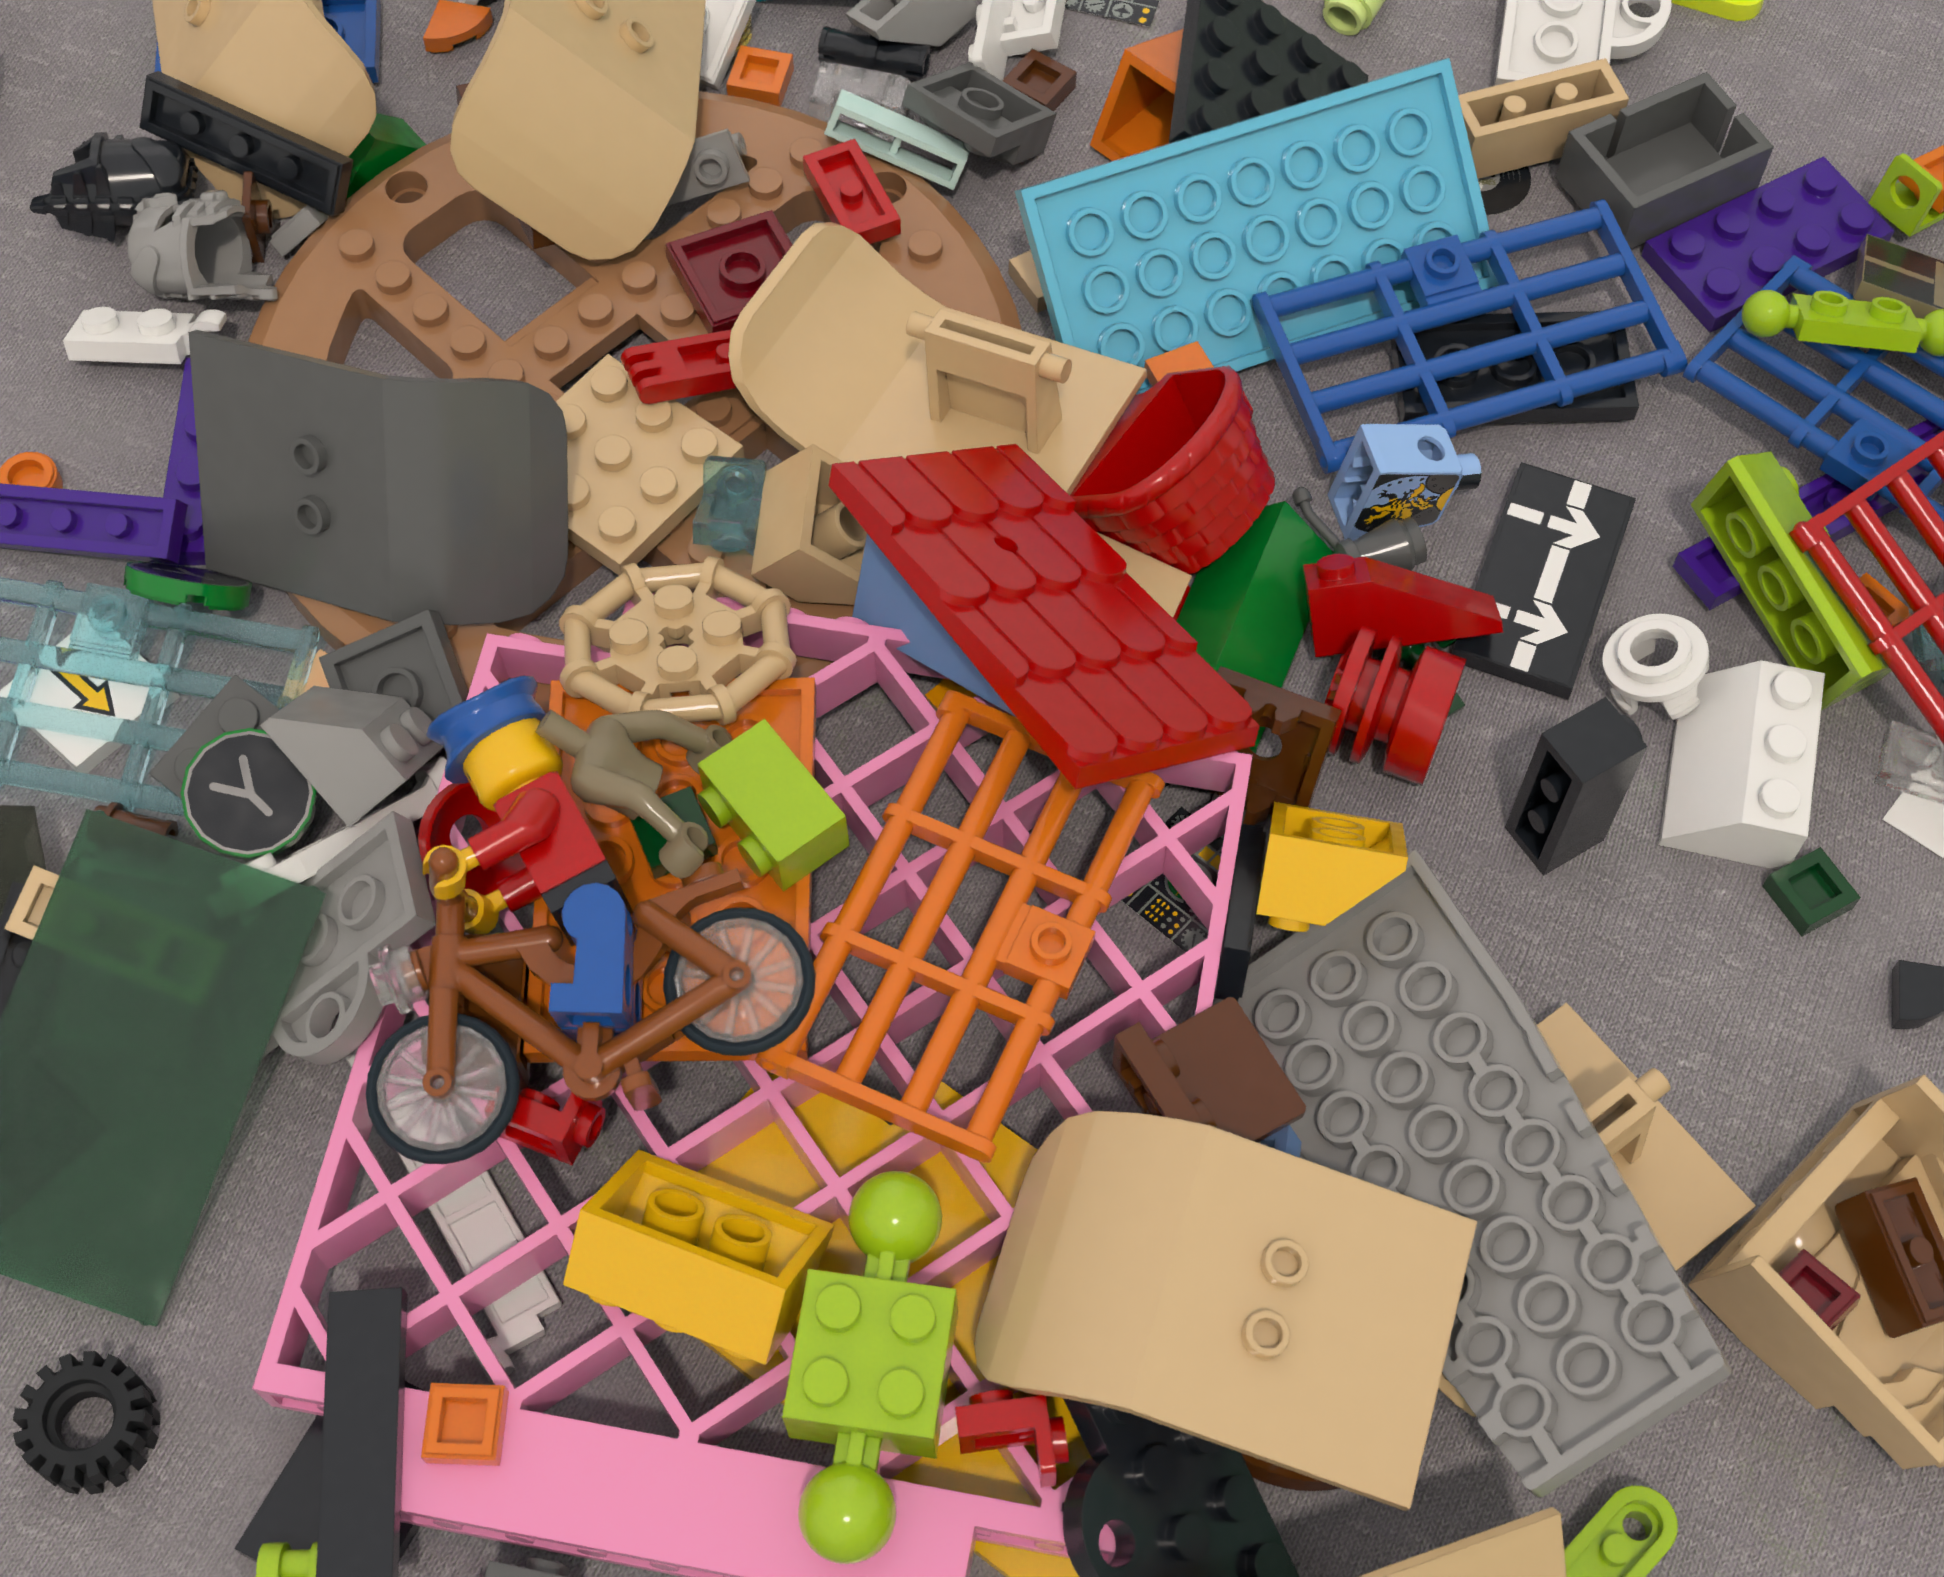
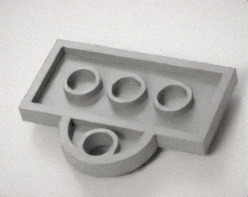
(371, 901)

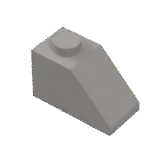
(913, 20)

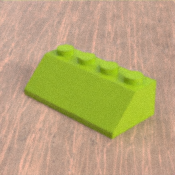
(1749, 518)

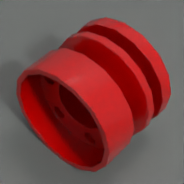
(1394, 703)

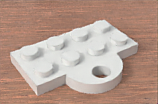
(1568, 33)

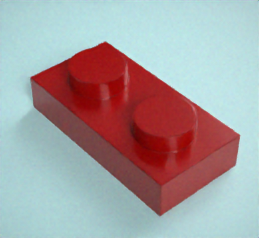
(852, 191)

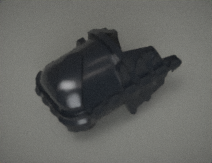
(112, 180)

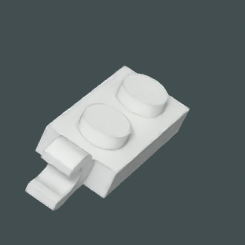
(137, 336)

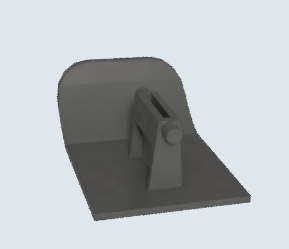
(379, 484)

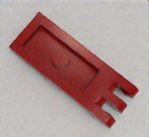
(680, 367)

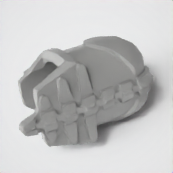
(195, 249)

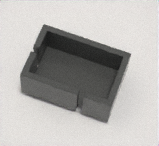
(1665, 158)

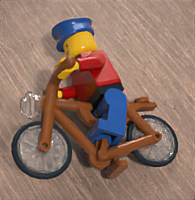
(450, 1079)

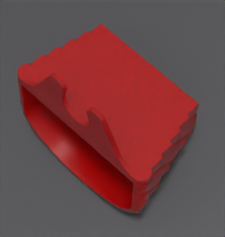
(1179, 471)

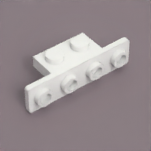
(1014, 29)

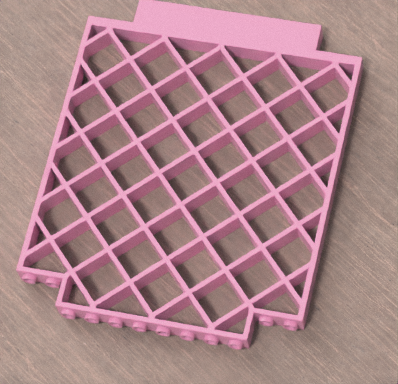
(684, 1500)

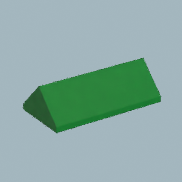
(1253, 600)

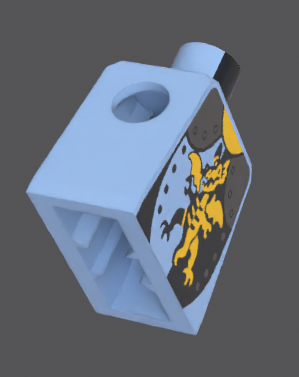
(1399, 475)

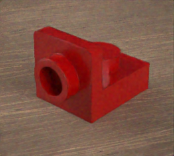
(547, 1130)

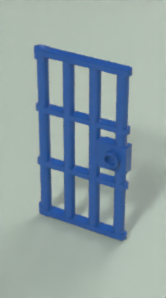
(1451, 292)
(1873, 439)

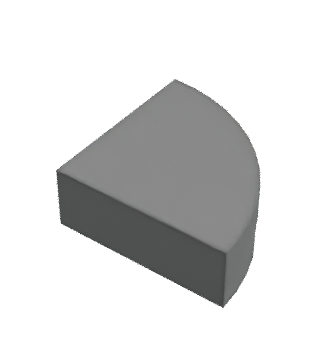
(297, 229)

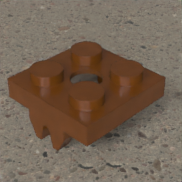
(1305, 735)

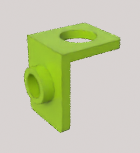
(1899, 203)

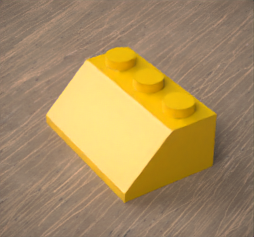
(1325, 864)
(696, 1255)

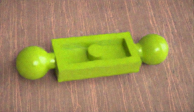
(1839, 321)

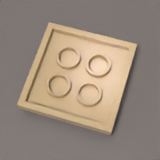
(631, 465)

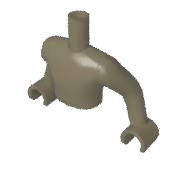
(619, 776)

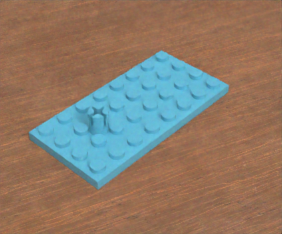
(1190, 230)

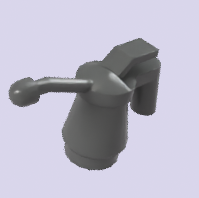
(1391, 542)

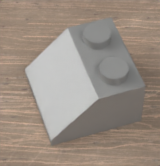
(352, 745)

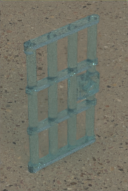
(106, 647)

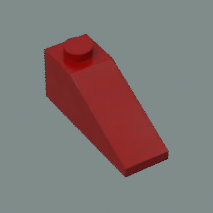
(1396, 601)

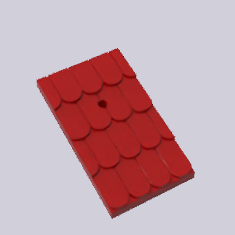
(1034, 613)

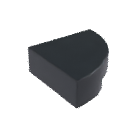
(1916, 994)

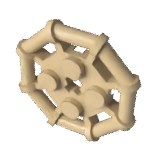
(677, 617)

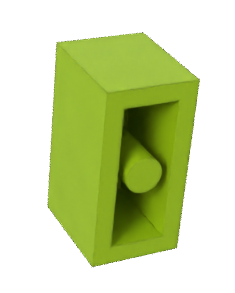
(772, 805)

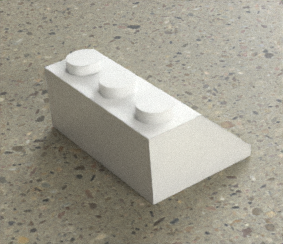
(1745, 765)

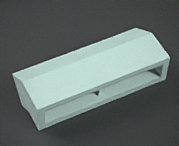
(902, 130)

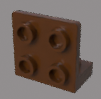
(1209, 1074)

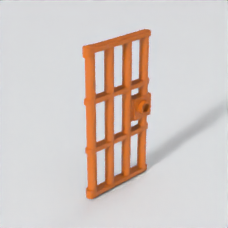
(1016, 939)

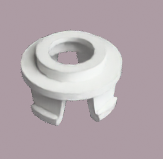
(1669, 683)

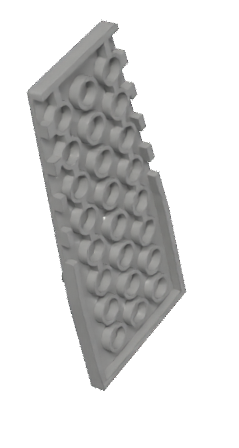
(1447, 1092)

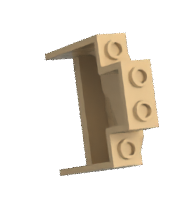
(1874, 1380)

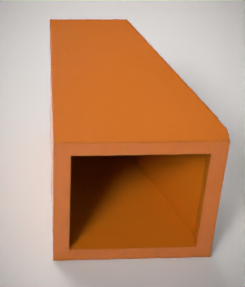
(1140, 99)

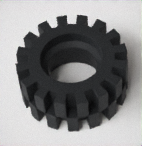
(107, 1459)

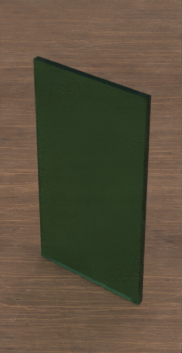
(135, 1057)

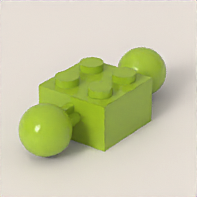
(870, 1367)

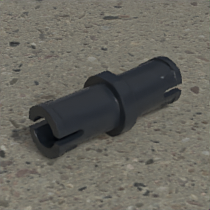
(874, 54)

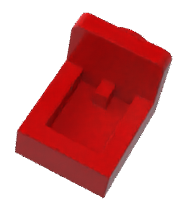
(1001, 1422)

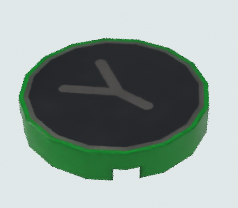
(187, 584)
(246, 796)

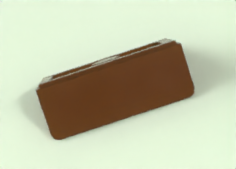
(1897, 1254)

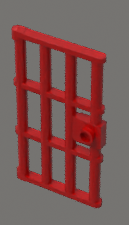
(1926, 607)

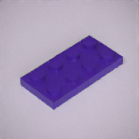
(1743, 244)

